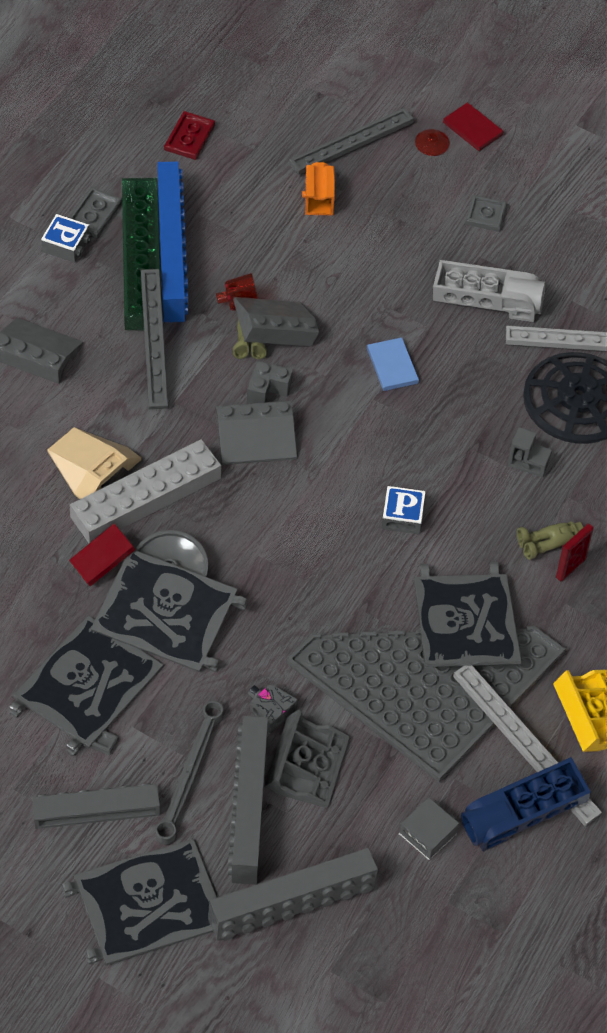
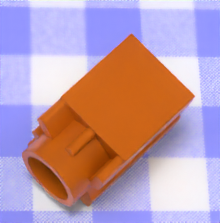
(319, 189)

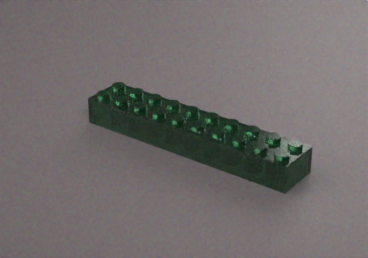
(139, 243)

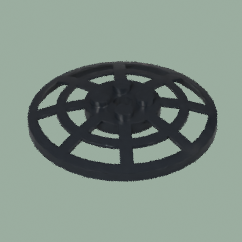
(569, 398)

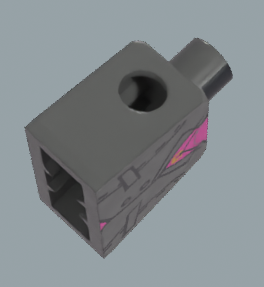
(272, 704)

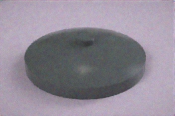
(177, 549)

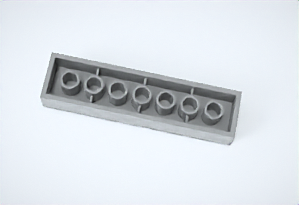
(146, 490)

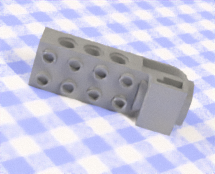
(490, 288)

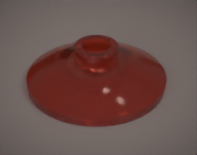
(432, 142)

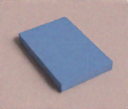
(392, 364)

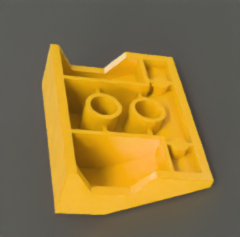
(586, 707)

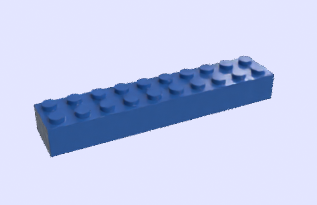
(171, 242)

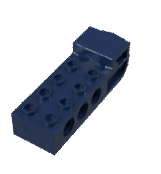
(524, 804)

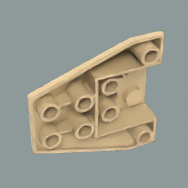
(89, 460)

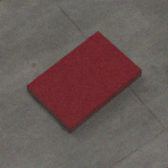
(473, 126)
(189, 135)
(574, 552)
(102, 555)

